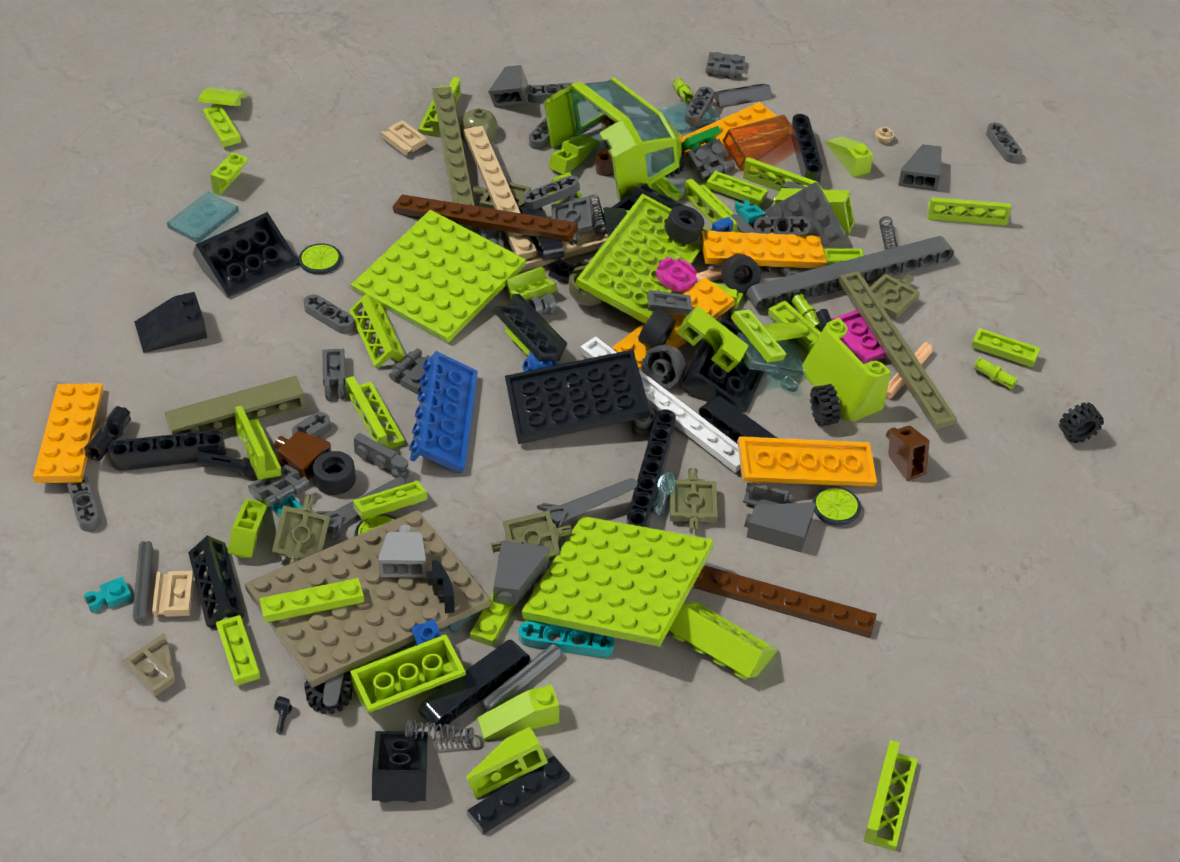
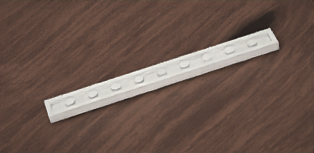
(686, 419)

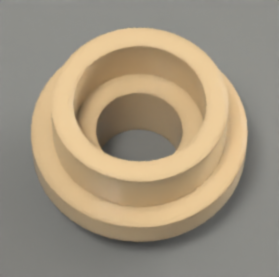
(884, 135)

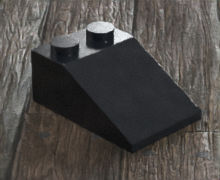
(171, 323)
(399, 767)

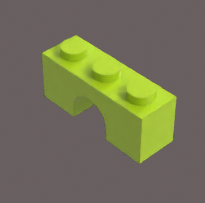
(726, 345)

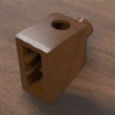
(908, 451)
(301, 452)

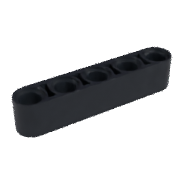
(806, 148)
(547, 248)
(731, 420)
(165, 449)
(478, 683)

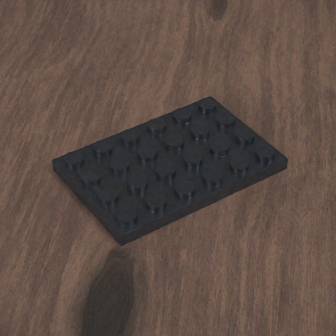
(576, 396)

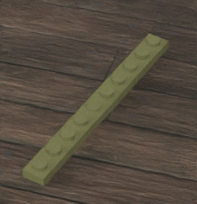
(453, 149)
(898, 351)

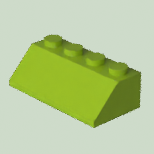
(722, 640)
(406, 673)

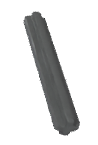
(142, 584)
(522, 677)

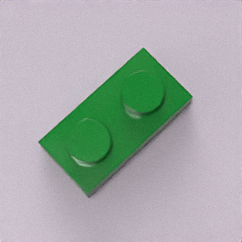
(703, 137)

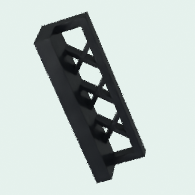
(531, 329)
(220, 576)

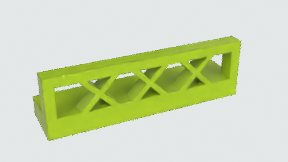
(428, 120)
(771, 176)
(707, 203)
(968, 211)
(378, 325)
(369, 417)
(256, 446)
(883, 791)

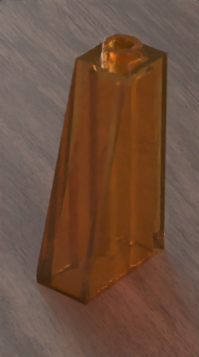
(756, 139)

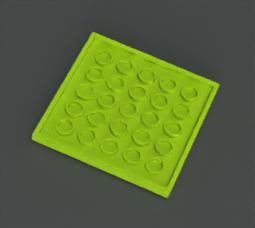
(439, 275)
(619, 580)

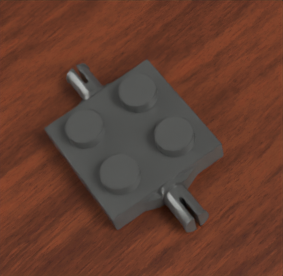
(575, 210)

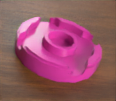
(676, 274)

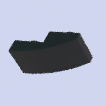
(562, 270)
(441, 586)

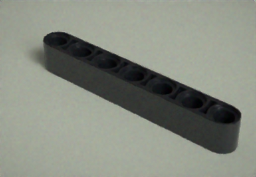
(652, 469)

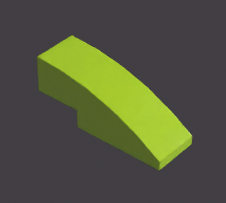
(572, 153)

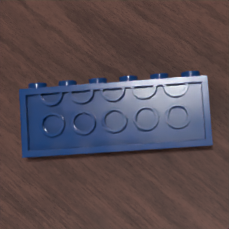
(444, 412)

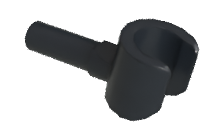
(284, 707)

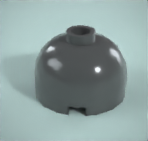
(664, 365)

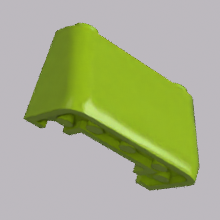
(859, 385)

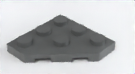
(811, 204)

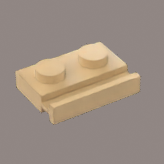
(404, 137)
(173, 593)

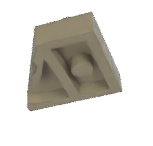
(152, 665)

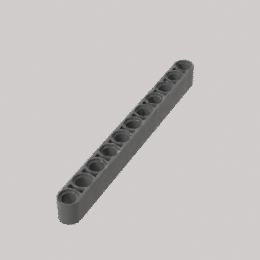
(871, 267)

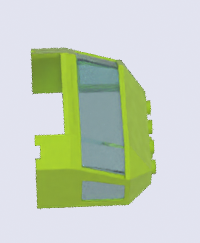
(640, 141)

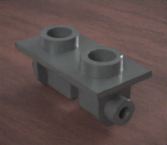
(760, 495)

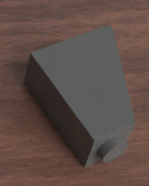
(510, 87)
(922, 168)
(781, 524)
(518, 570)

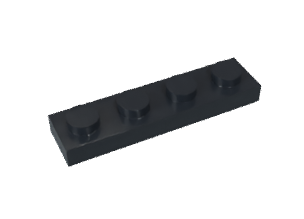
(517, 795)

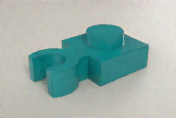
(748, 212)
(110, 593)

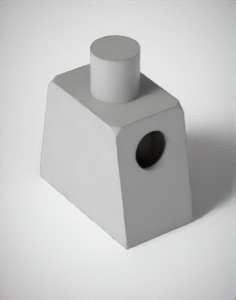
(403, 554)

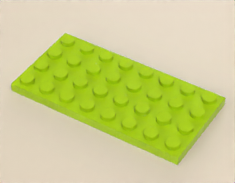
(629, 258)

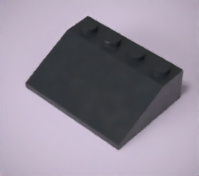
(245, 255)
(708, 379)

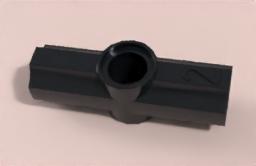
(107, 433)

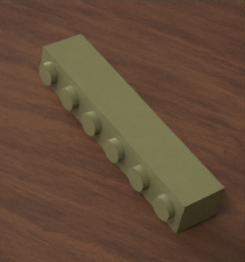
(219, 413)

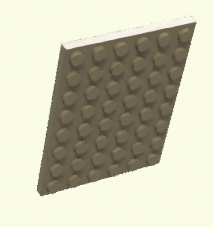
(352, 635)

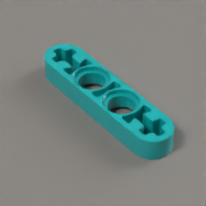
(565, 642)

